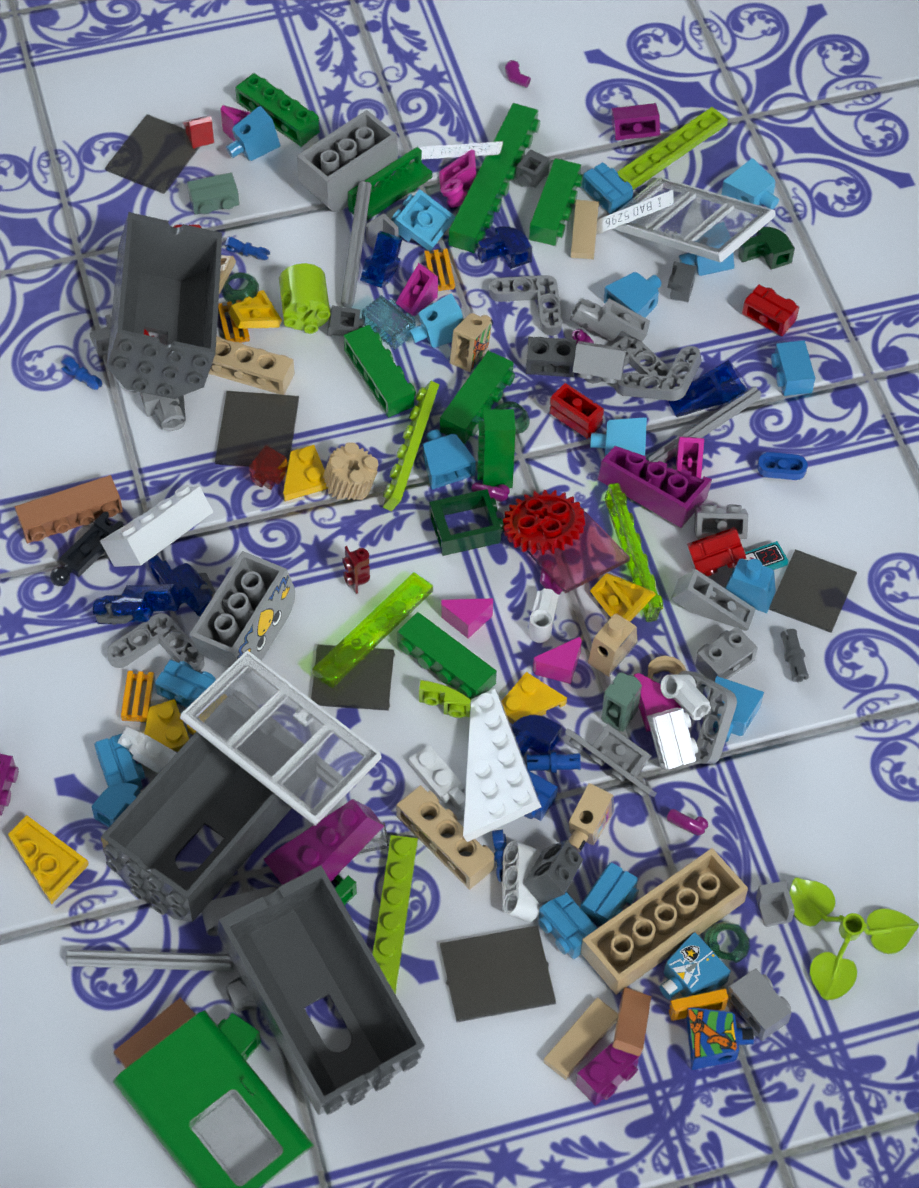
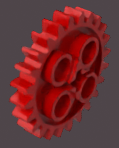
(544, 522)

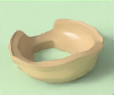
(665, 663)

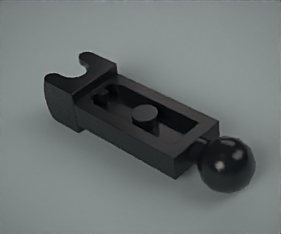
(84, 551)

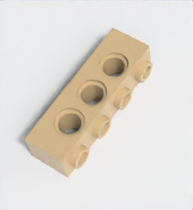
(252, 366)
(467, 869)

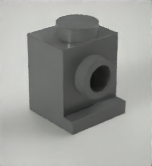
(529, 173)
(682, 281)
(343, 315)

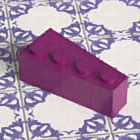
(655, 485)
(327, 844)

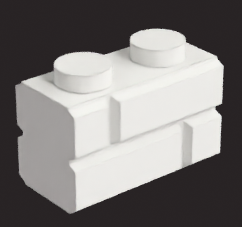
(672, 738)

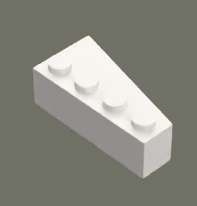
(157, 527)

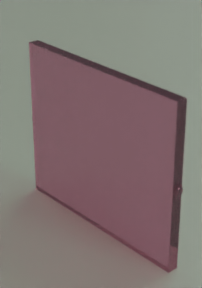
(585, 560)

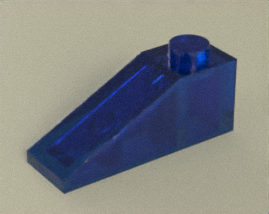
(710, 390)

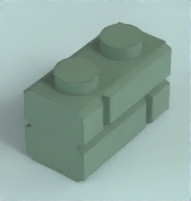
(213, 193)
(621, 701)

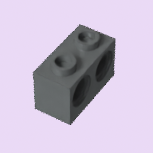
(550, 356)
(553, 871)

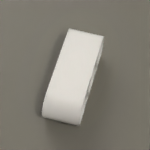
(517, 865)

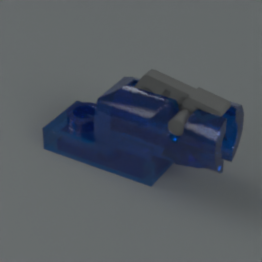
(191, 587)
(135, 604)

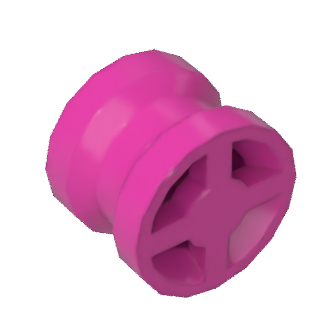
(454, 193)

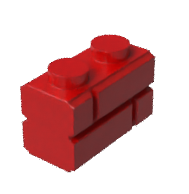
(770, 309)
(576, 410)
(716, 551)

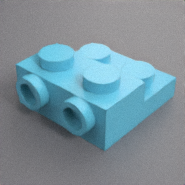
(422, 220)

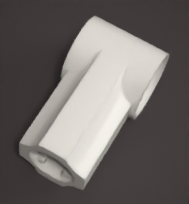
(543, 615)
(684, 692)

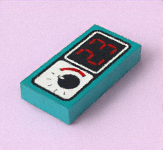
(770, 555)

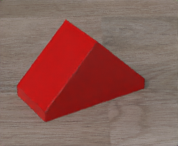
(199, 131)

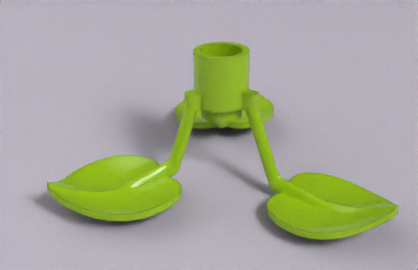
(830, 973)

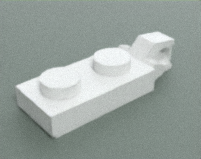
(146, 749)
(438, 777)

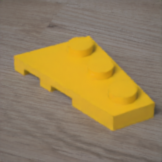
(47, 857)

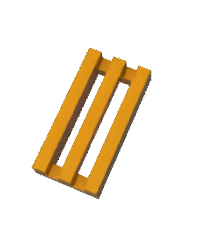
(437, 256)
(226, 308)
(140, 677)
(712, 1000)

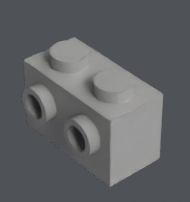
(599, 361)
(713, 520)
(726, 655)
(759, 1004)

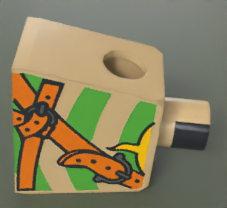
(472, 331)

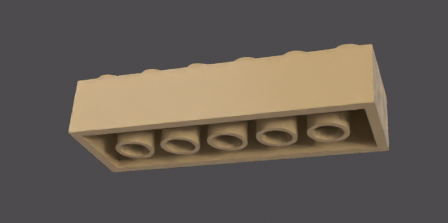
(663, 920)

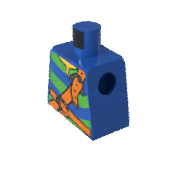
(714, 1037)

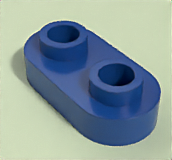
(782, 465)

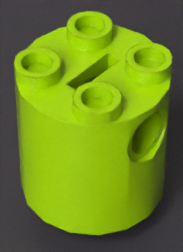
(304, 297)

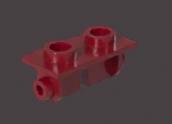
(357, 567)

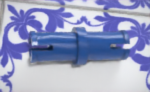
(553, 762)

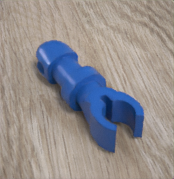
(247, 249)
(81, 374)
(500, 843)

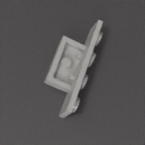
(618, 752)

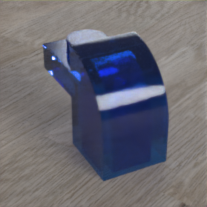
(508, 243)
(384, 261)
(537, 734)

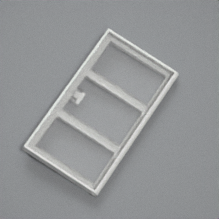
(698, 220)
(281, 737)

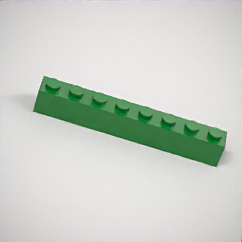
(493, 179)

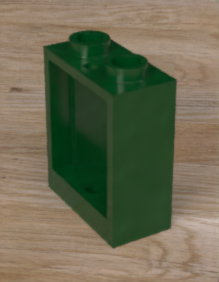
(470, 539)

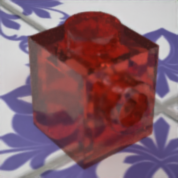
(268, 468)

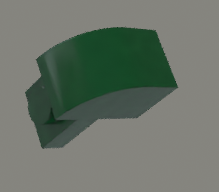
(771, 245)

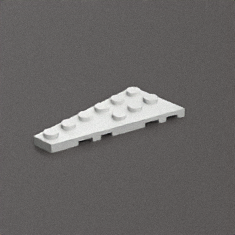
(496, 773)

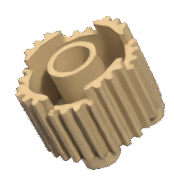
(350, 472)

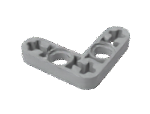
(535, 292)
(634, 357)
(635, 384)
(161, 637)
(716, 696)

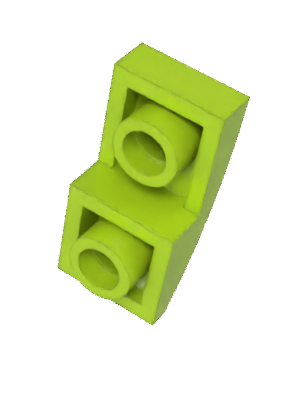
(454, 702)

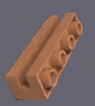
(68, 509)

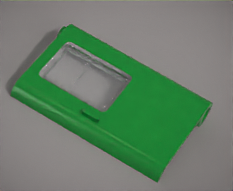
(205, 1116)

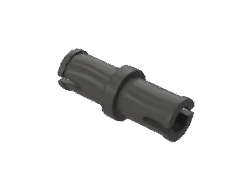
(794, 655)

